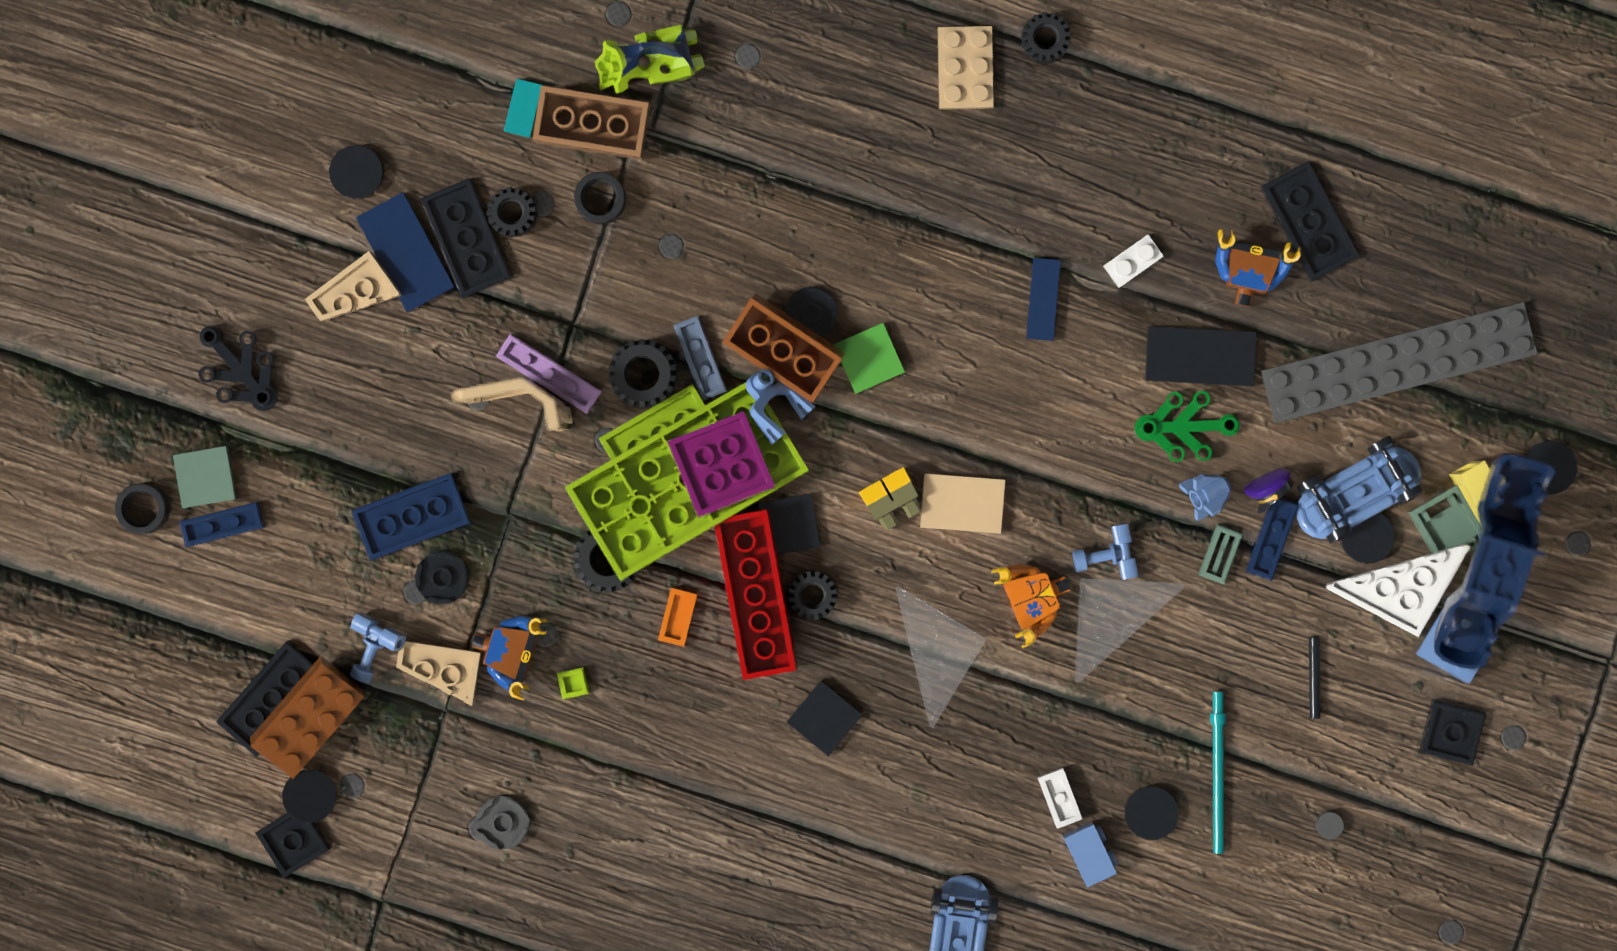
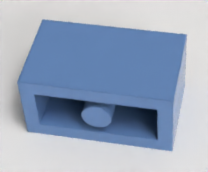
(1090, 854)

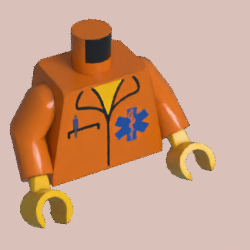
(1031, 598)

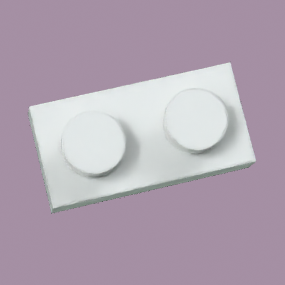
(1133, 261)
(1059, 798)

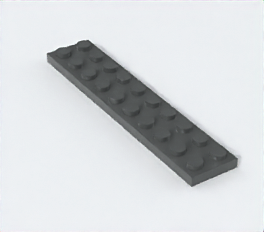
(1399, 362)

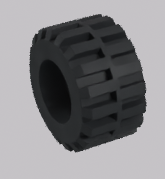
(642, 349)
(589, 573)

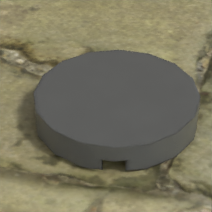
(502, 822)

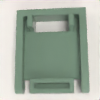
(1450, 526)

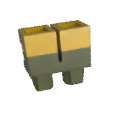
(901, 492)

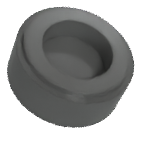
(1329, 825)

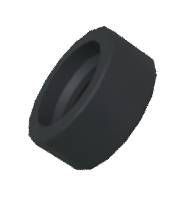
(584, 184)
(127, 494)

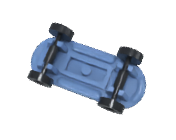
(1358, 492)
(961, 914)

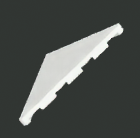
(1406, 590)

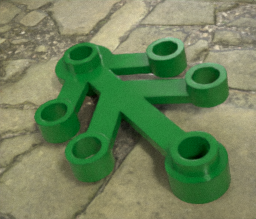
(1182, 426)

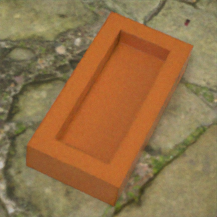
(677, 617)

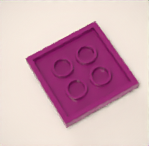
(721, 464)

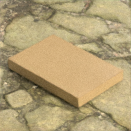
(962, 503)

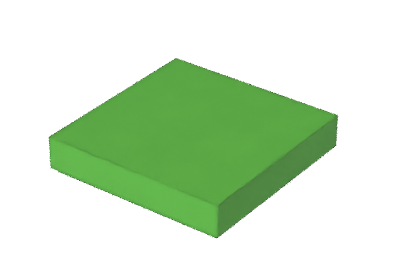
(869, 358)

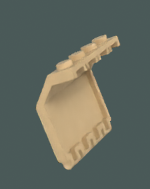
(556, 413)

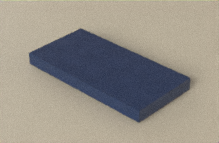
(405, 252)
(411, 516)

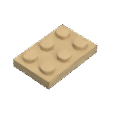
(965, 67)

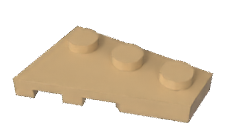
(353, 289)
(444, 667)

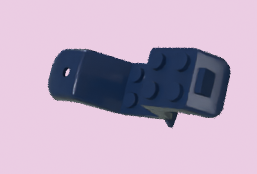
(1499, 564)

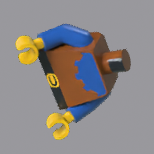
(1251, 267)
(510, 651)

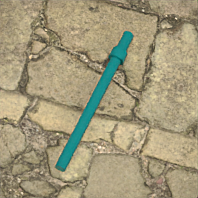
(1218, 719)

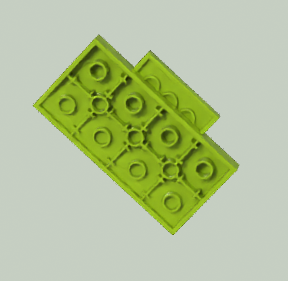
(639, 498)

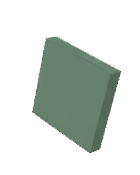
(204, 477)

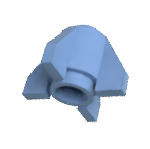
(1207, 494)

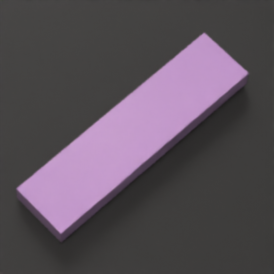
(548, 373)

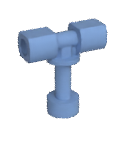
(1118, 553)
(376, 638)

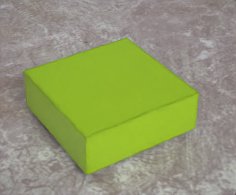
(573, 683)

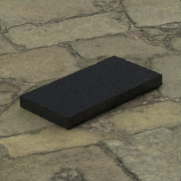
(1309, 221)
(466, 238)
(1200, 356)
(264, 694)

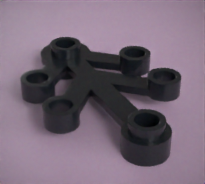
(240, 371)

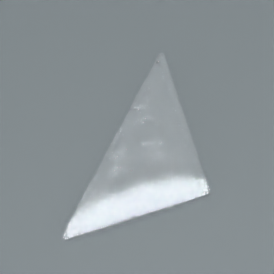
(1111, 613)
(939, 649)

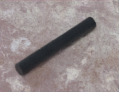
(1314, 677)

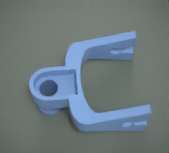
(762, 391)

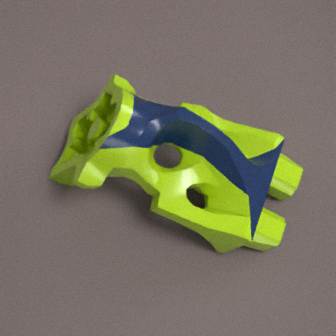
(621, 62)

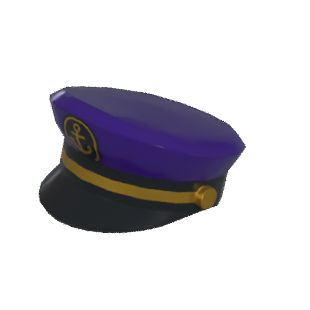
(1269, 487)

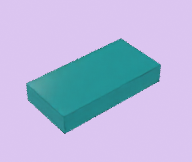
(523, 108)

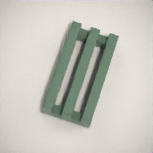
(1212, 575)

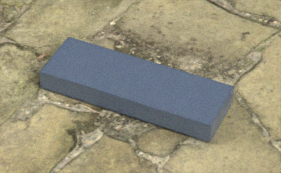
(700, 358)

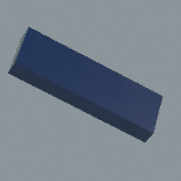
(1043, 299)
(222, 524)
(1271, 539)

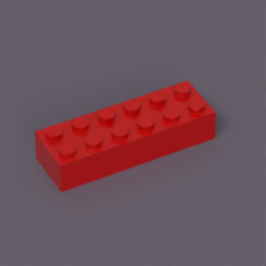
(756, 595)

